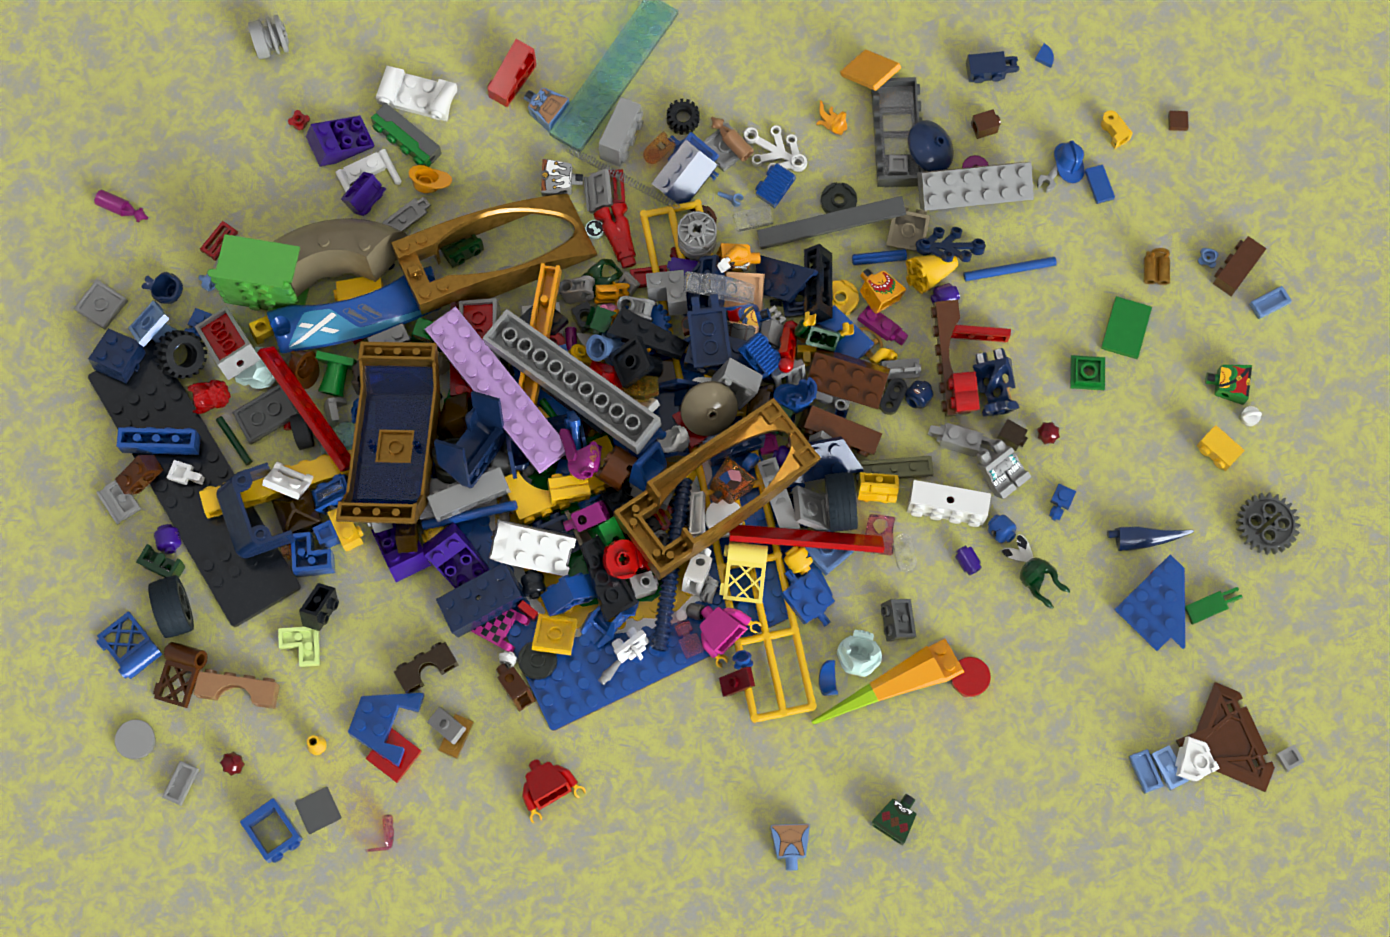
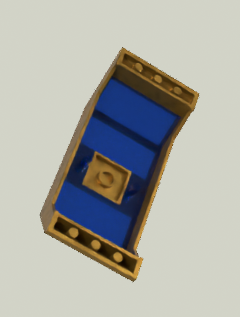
(393, 433)

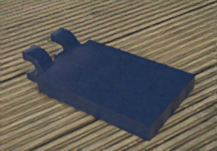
(708, 334)

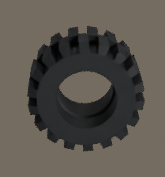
(166, 349)

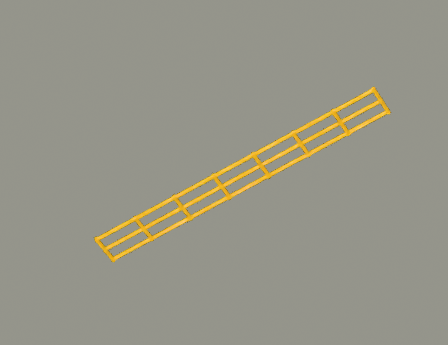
(776, 556)

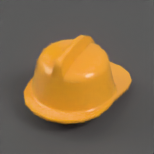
(428, 180)

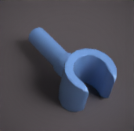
(732, 198)

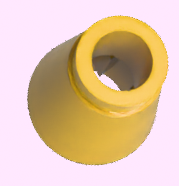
(319, 747)

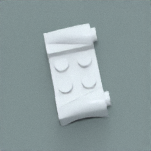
(416, 93)

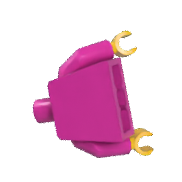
(722, 629)

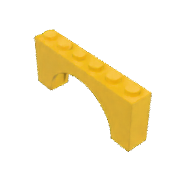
(536, 502)

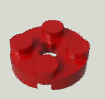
(611, 559)

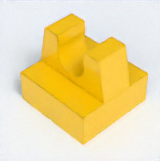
(805, 352)

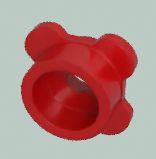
(299, 125)

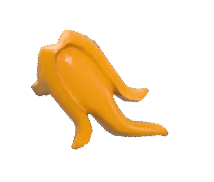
(832, 121)

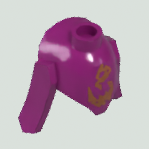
(581, 462)

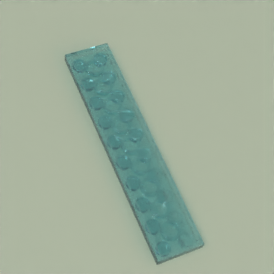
(613, 73)

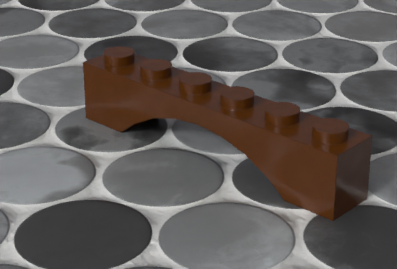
(946, 317)

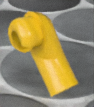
(883, 354)

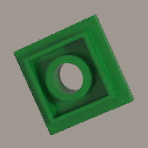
(1080, 380)

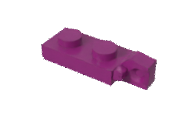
(882, 326)

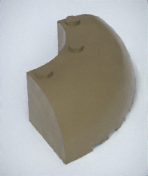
(341, 248)

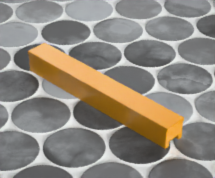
(542, 317)

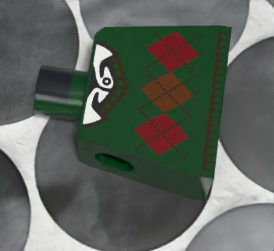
(896, 819)

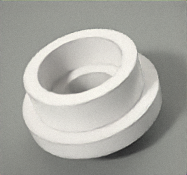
(508, 658)

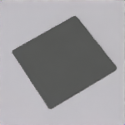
(318, 810)

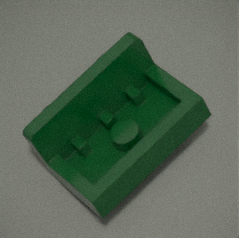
(461, 250)

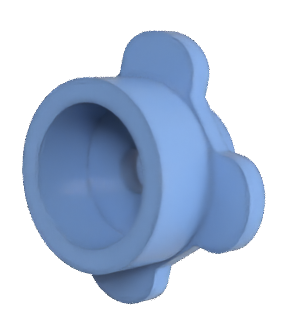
(1210, 253)

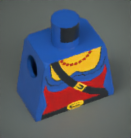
(747, 314)

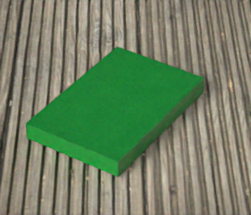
(1126, 327)

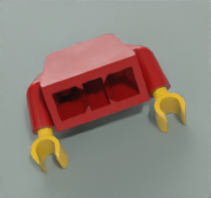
(547, 784)

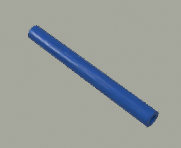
(1011, 268)
(472, 514)

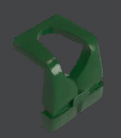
(596, 272)

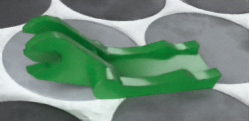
(1210, 605)

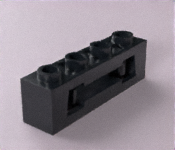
(819, 286)

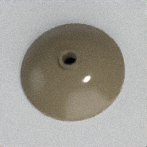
(703, 400)

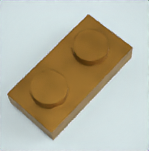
(454, 750)

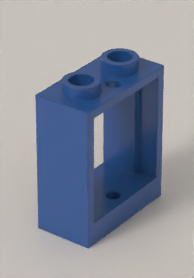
(259, 815)

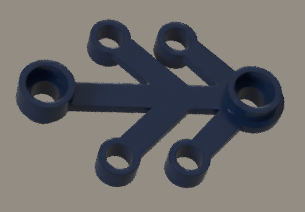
(928, 246)

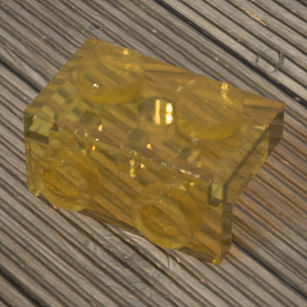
(643, 389)

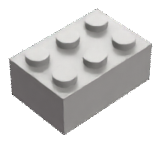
(621, 132)

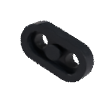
(893, 397)

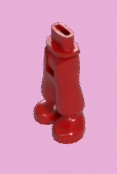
(618, 233)

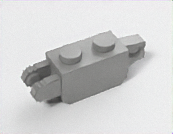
(960, 439)

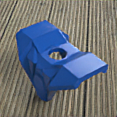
(602, 632)

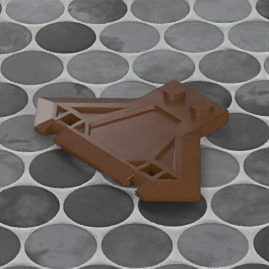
(1233, 739)

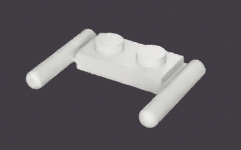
(371, 164)

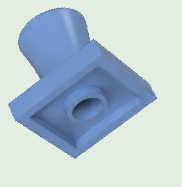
(150, 324)
(600, 347)

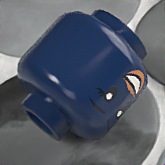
(919, 394)

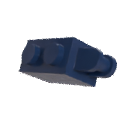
(990, 66)

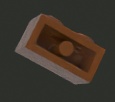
(138, 474)

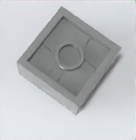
(740, 379)

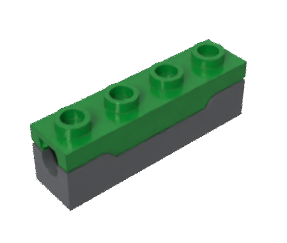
(405, 135)

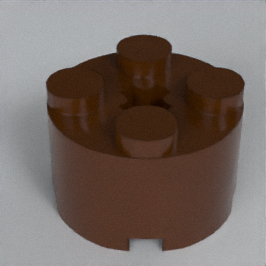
(616, 468)

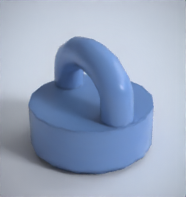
(206, 284)

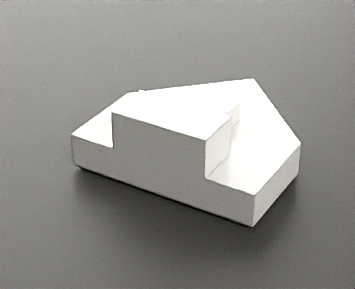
(1194, 760)

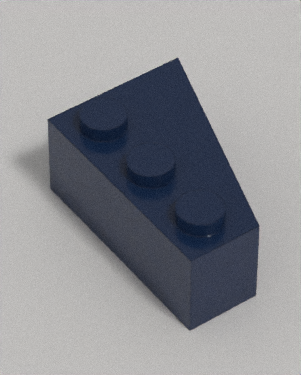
(737, 450)

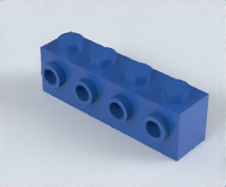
(158, 440)

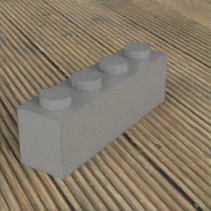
(460, 499)

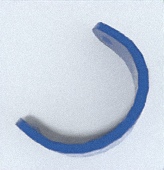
(827, 679)

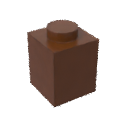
(985, 123)

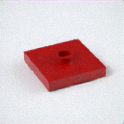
(386, 766)

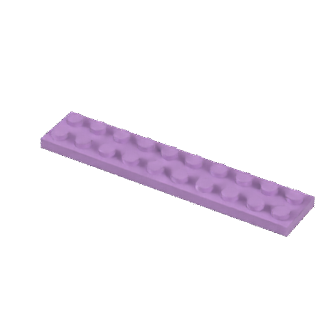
(488, 376)

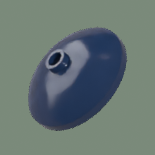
(930, 146)

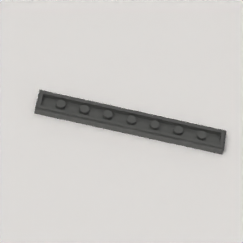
(831, 222)

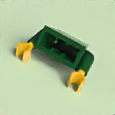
(819, 335)

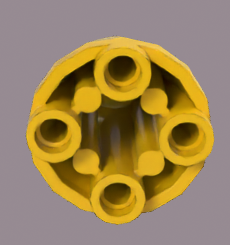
(928, 271)

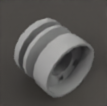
(268, 37)
(697, 244)

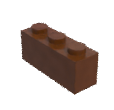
(1238, 265)

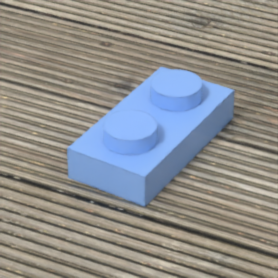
(1165, 762)

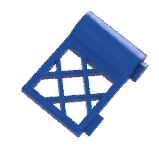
(136, 658)

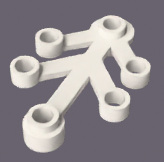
(776, 151)

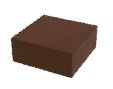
(1178, 120)

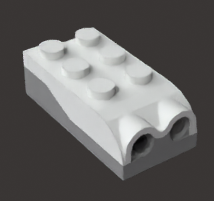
(532, 547)

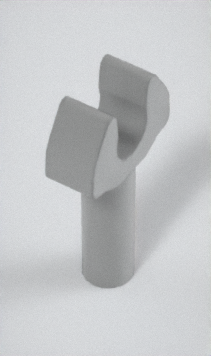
(1048, 179)

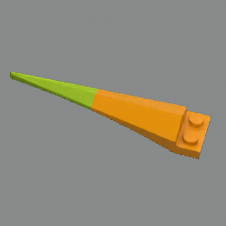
(922, 669)

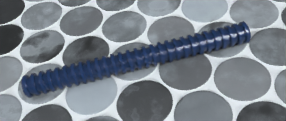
(670, 581)

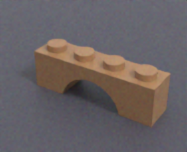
(212, 685)

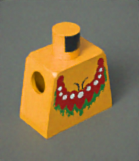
(880, 290)

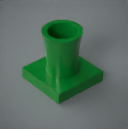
(335, 373)

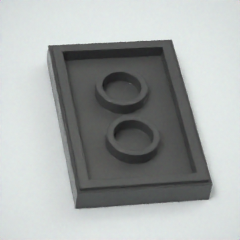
(265, 414)

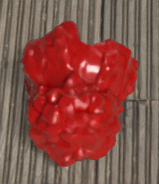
(209, 395)

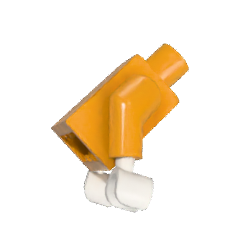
(736, 257)

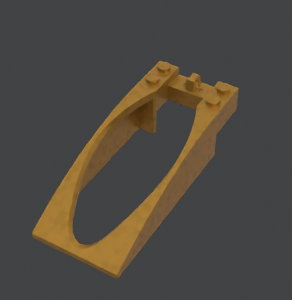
(486, 285)
(633, 514)

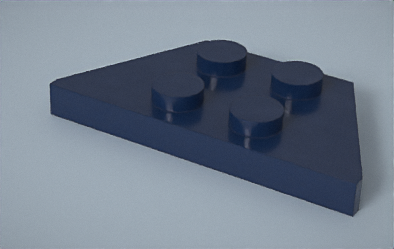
(783, 279)
(835, 458)

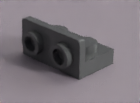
(898, 619)

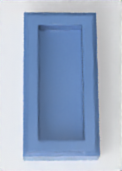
(1270, 302)
(1146, 771)

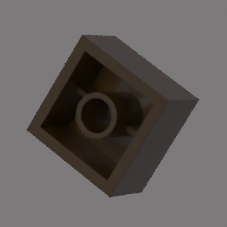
(452, 416)
(297, 514)

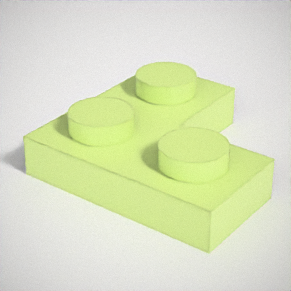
(303, 638)

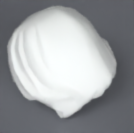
(675, 440)

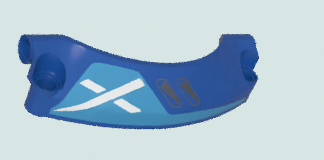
(346, 320)

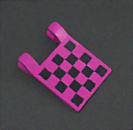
(498, 628)

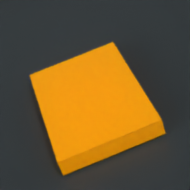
(870, 70)

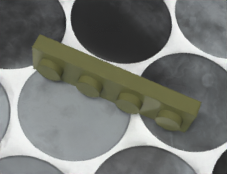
(903, 467)

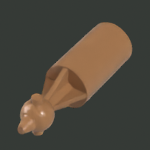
(733, 140)

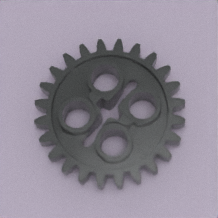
(1256, 510)

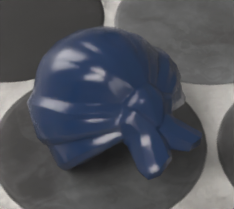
(164, 288)

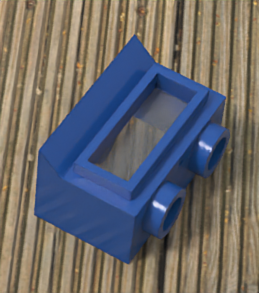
(330, 493)

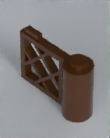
(184, 658)

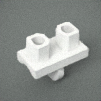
(632, 647)

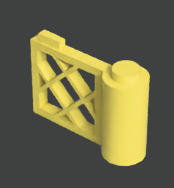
(747, 556)

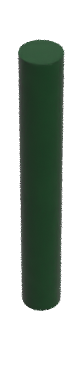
(234, 441)

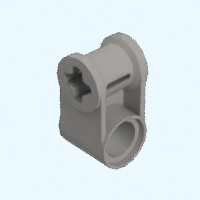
(575, 290)
(639, 306)

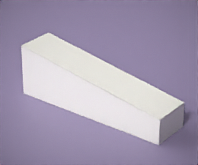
(697, 514)

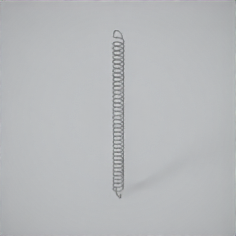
(620, 175)

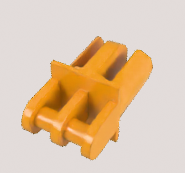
(610, 293)

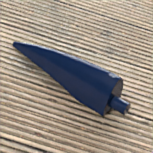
(1139, 537)

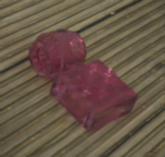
(690, 643)

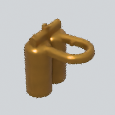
(1157, 267)

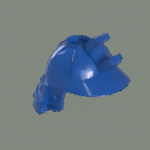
(796, 396)

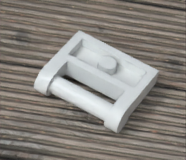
(287, 485)

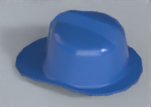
(1069, 161)

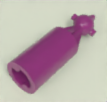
(118, 205)

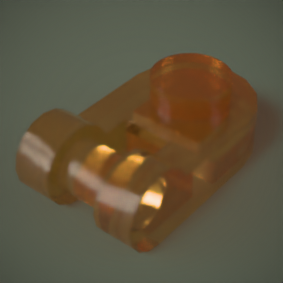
(653, 153)

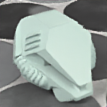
(256, 376)
(859, 653)

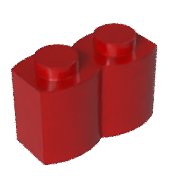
(964, 392)

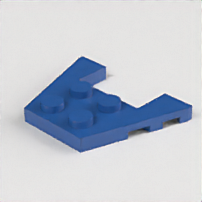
(375, 719)

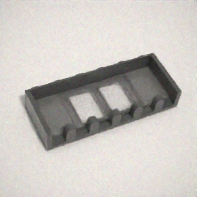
(894, 113)

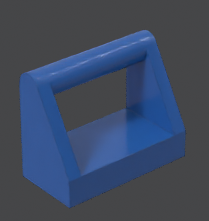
(648, 466)

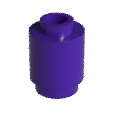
(968, 560)

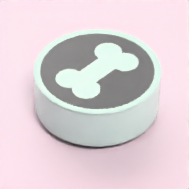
(594, 229)

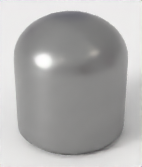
(694, 611)

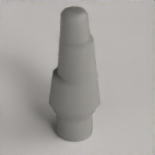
(609, 672)

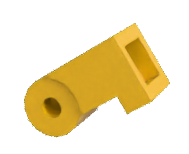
(1116, 128)
(261, 329)

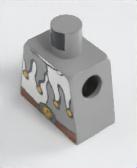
(558, 178)

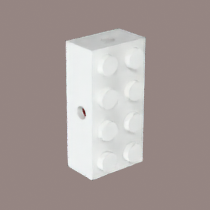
(948, 503)

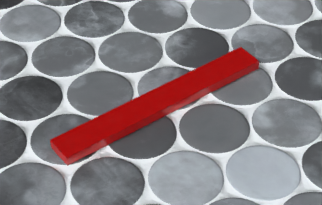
(306, 407)
(807, 538)

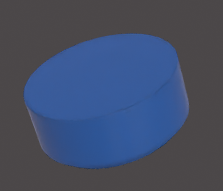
(750, 462)

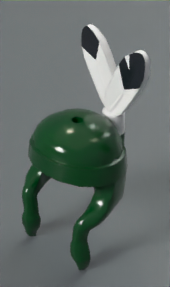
(1034, 569)

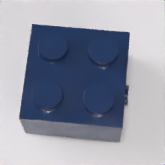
(117, 355)

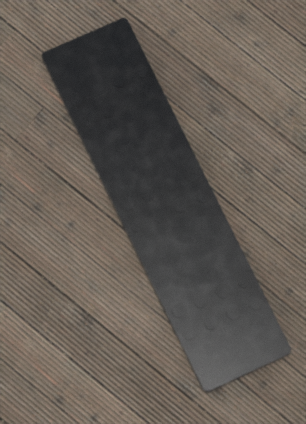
(159, 401)

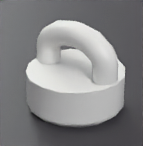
(1250, 416)

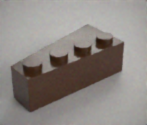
(855, 435)

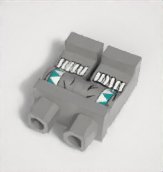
(1002, 469)

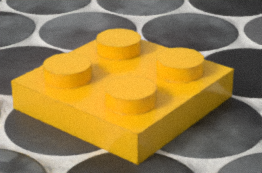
(554, 634)

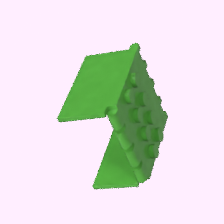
(257, 273)

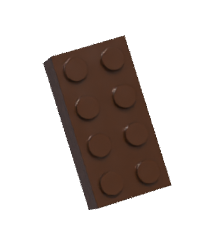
(849, 377)

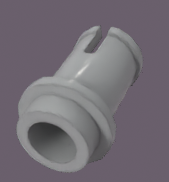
(710, 590)

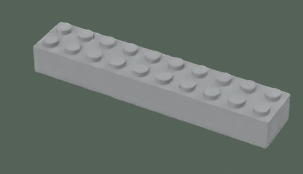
(572, 381)

